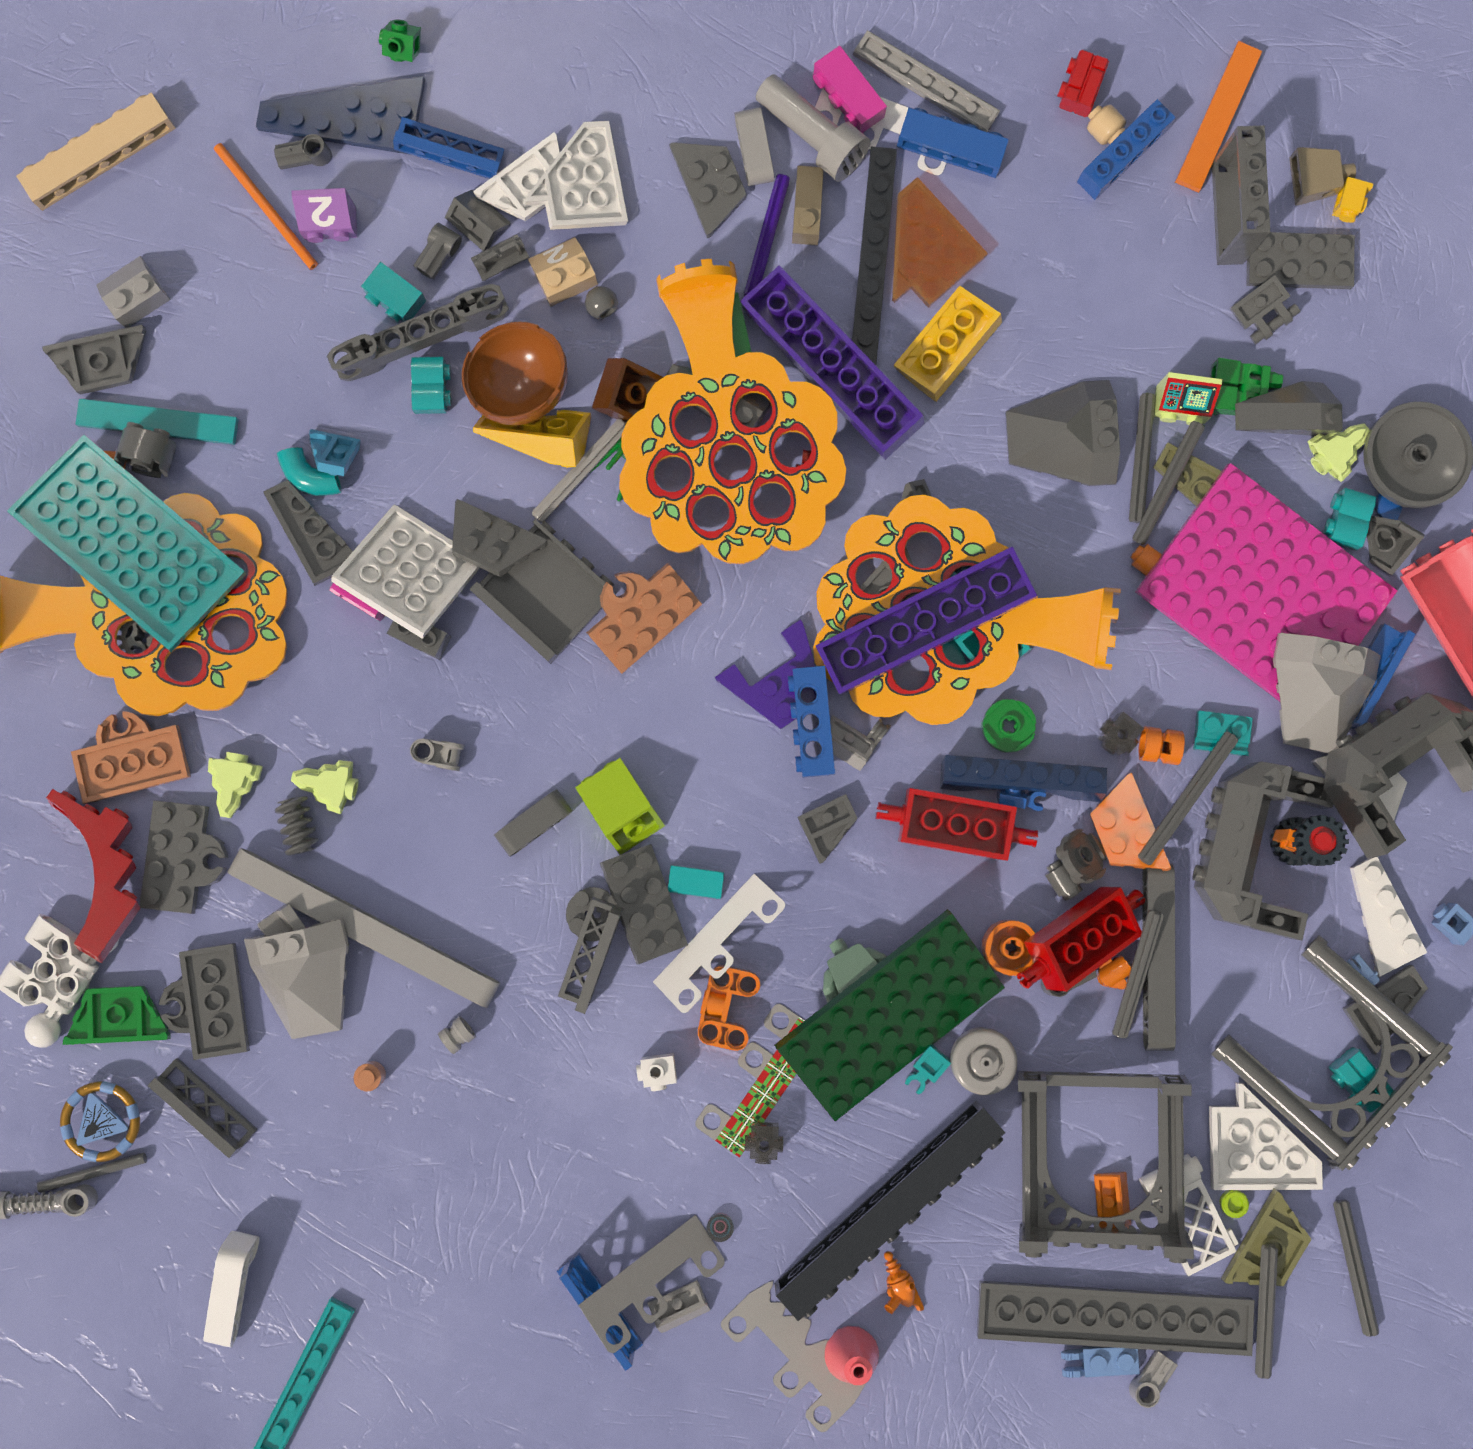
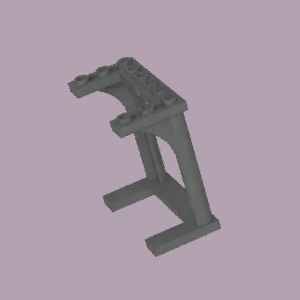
(1036, 1228)

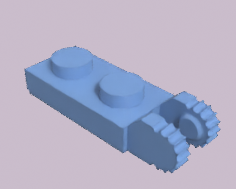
(1101, 1361)

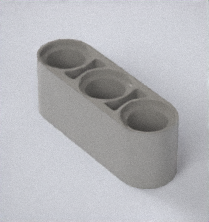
(754, 146)

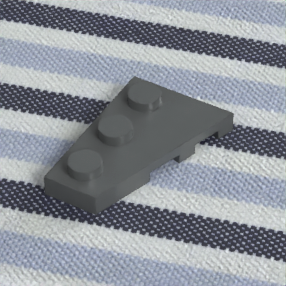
(1403, 989)

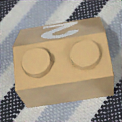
(563, 271)

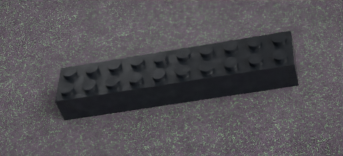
(887, 1211)

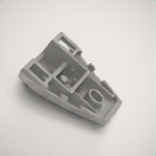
(1321, 688)
(303, 975)

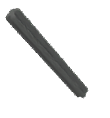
(1142, 457)
(1168, 482)
(1137, 973)
(1356, 1267)
(1266, 1311)

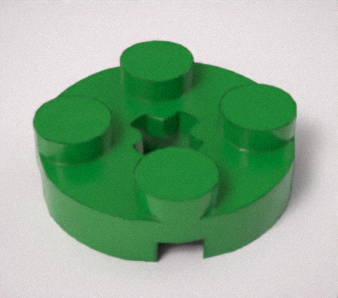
(1010, 710)

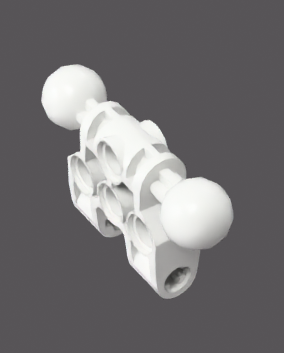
(54, 990)

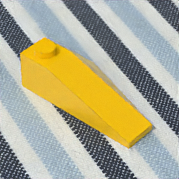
(552, 439)

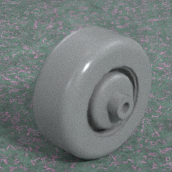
(983, 1061)

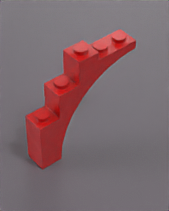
(110, 908)

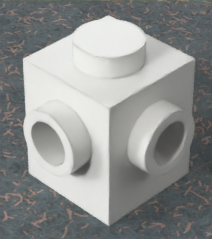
(657, 1071)

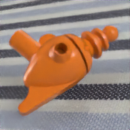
(900, 1286)

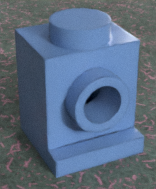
(1462, 925)

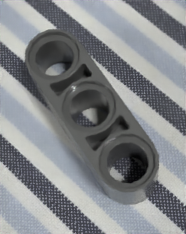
(533, 823)

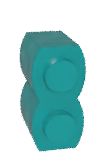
(429, 385)
(1350, 518)

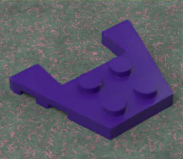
(771, 694)

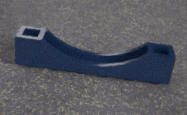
(1064, 780)

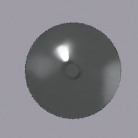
(1418, 455)

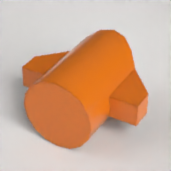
(1113, 973)

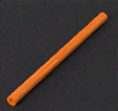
(266, 207)

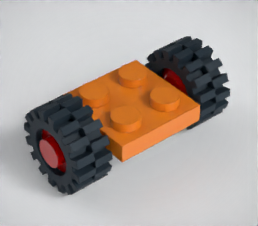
(1309, 841)

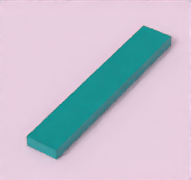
(176, 422)
(306, 1375)

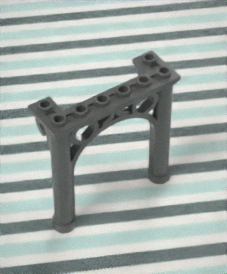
(1385, 1014)

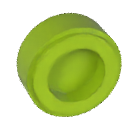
(1234, 1203)

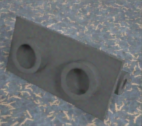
(500, 257)

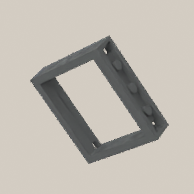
(1241, 195)

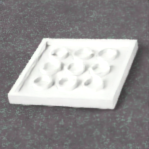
(405, 571)

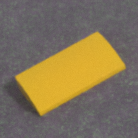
(948, 343)

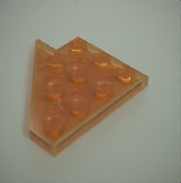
(929, 246)

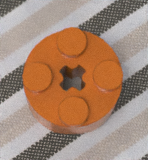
(994, 946)

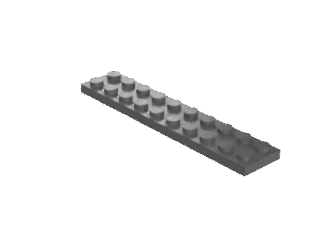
(1115, 1318)

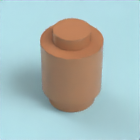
(369, 1076)

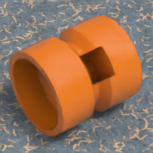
(1152, 744)

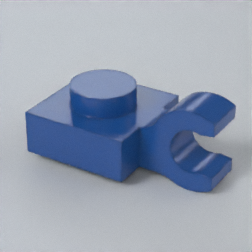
(1019, 798)

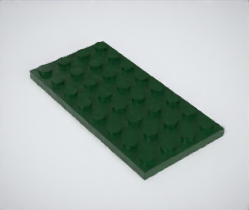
(890, 1015)

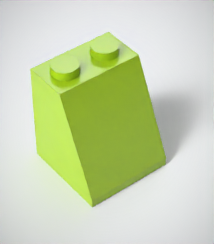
(619, 806)

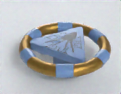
(99, 1121)

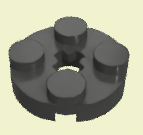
(1082, 869)
(579, 905)

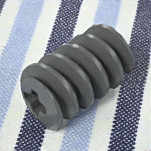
(296, 825)

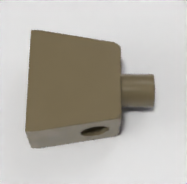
(1318, 174)

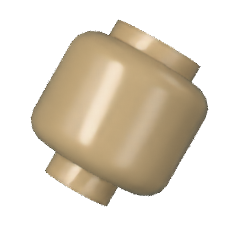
(1106, 124)

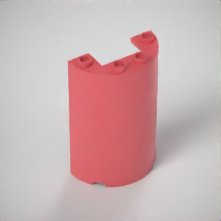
(1444, 596)

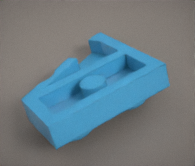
(333, 452)

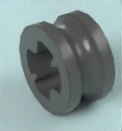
(878, 731)

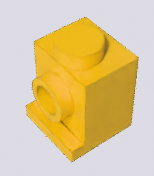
(1351, 199)

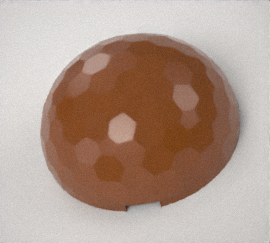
(515, 373)

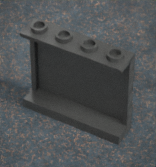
(546, 595)

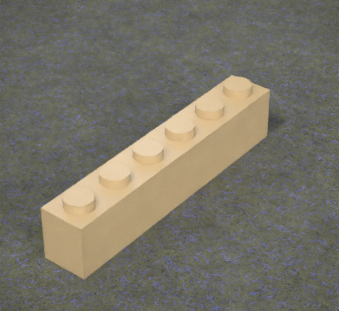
(95, 151)

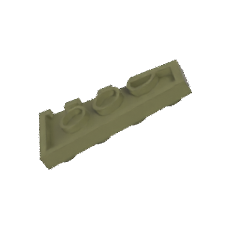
(1195, 478)

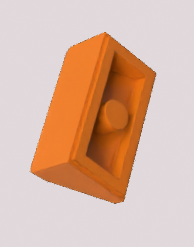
(1112, 1195)

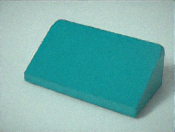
(695, 882)

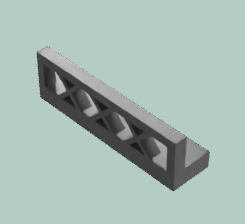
(597, 962)
(196, 1116)

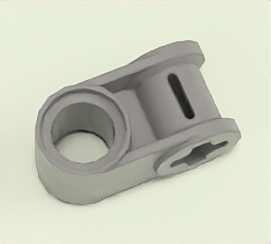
(439, 753)

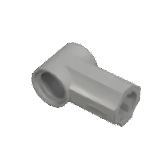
(1155, 1376)

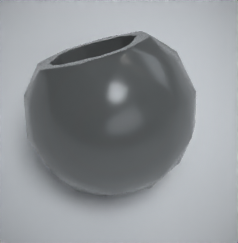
(601, 302)

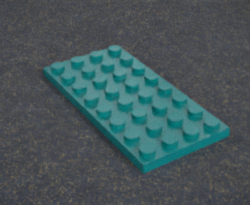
(127, 543)

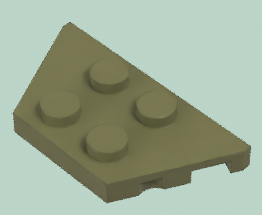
(1276, 1226)

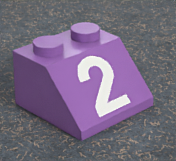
(325, 214)

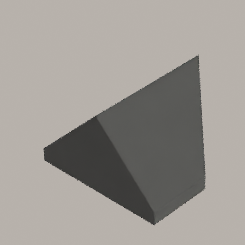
(1390, 542)

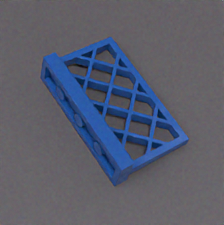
(581, 1284)

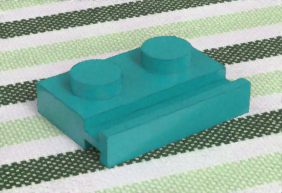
(1212, 725)

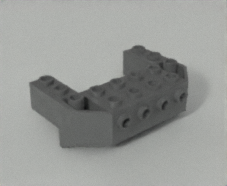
(1364, 762)
(1235, 840)

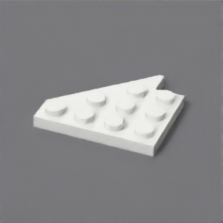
(582, 182)
(1257, 1150)

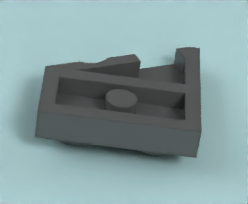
(827, 825)

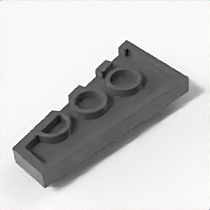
(309, 534)

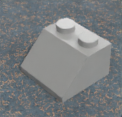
(132, 292)

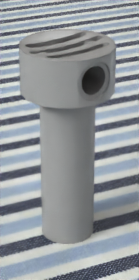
(838, 147)

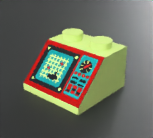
(1186, 398)

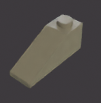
(807, 205)

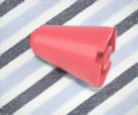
(852, 1355)

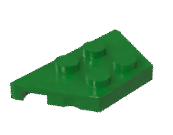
(116, 1016)

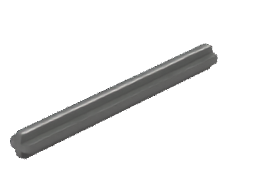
(1188, 798)

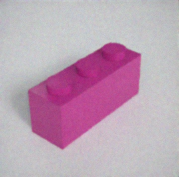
(849, 90)

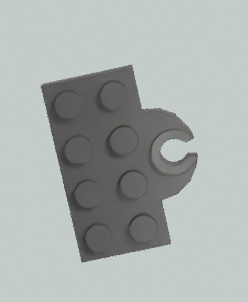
(179, 857)
(209, 1002)

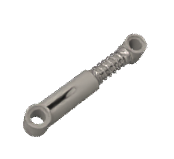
(61, 1202)

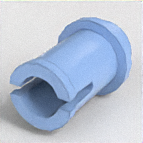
(1364, 969)

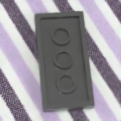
(1304, 260)
(648, 908)

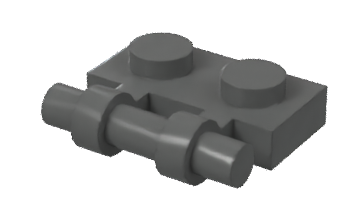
(1259, 303)

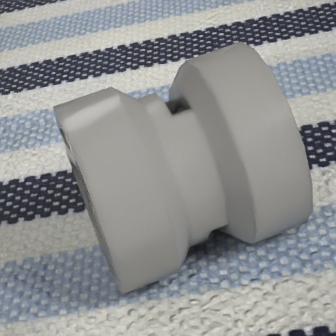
(458, 1033)

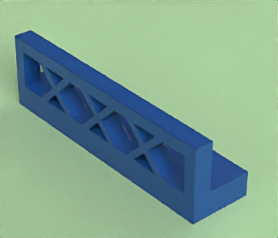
(447, 154)
(1392, 647)

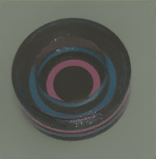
(720, 1227)

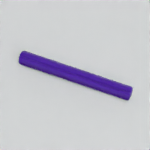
(767, 232)

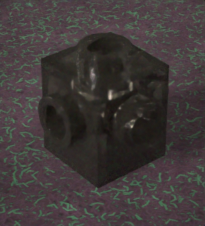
(1128, 731)
(764, 1132)

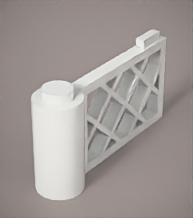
(1192, 1180)

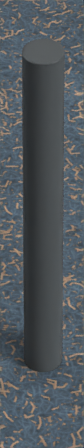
(91, 1172)

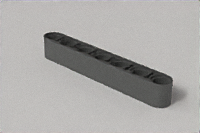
(1159, 984)

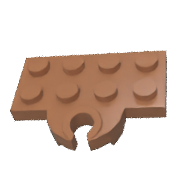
(641, 614)
(129, 759)

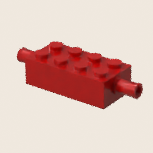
(957, 824)
(1082, 939)

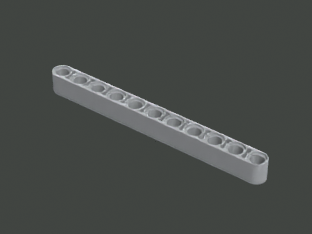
(364, 927)

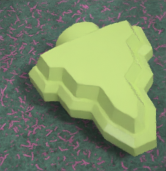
(1337, 451)
(232, 780)
(329, 784)

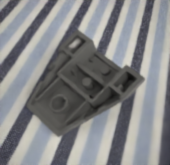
(1068, 434)

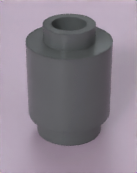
(1061, 881)

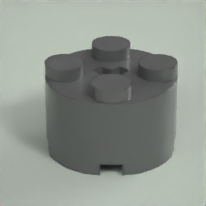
(146, 450)

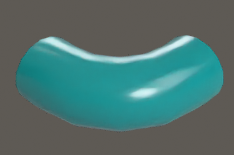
(306, 477)

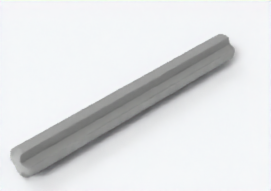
(578, 473)

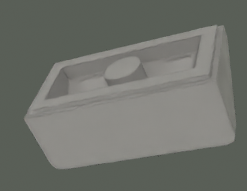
(850, 744)
(682, 1305)

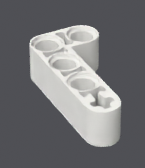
(229, 1288)

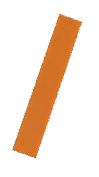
(1218, 116)

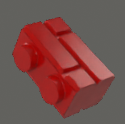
(1083, 84)

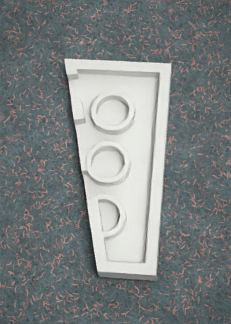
(1388, 926)

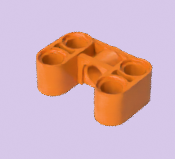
(716, 1008)

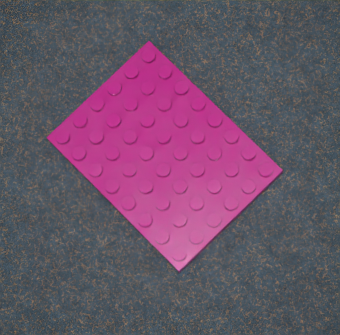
(1260, 570)

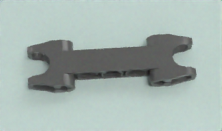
(466, 313)

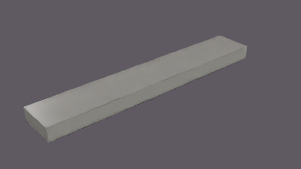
(925, 82)

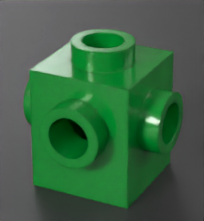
(400, 41)

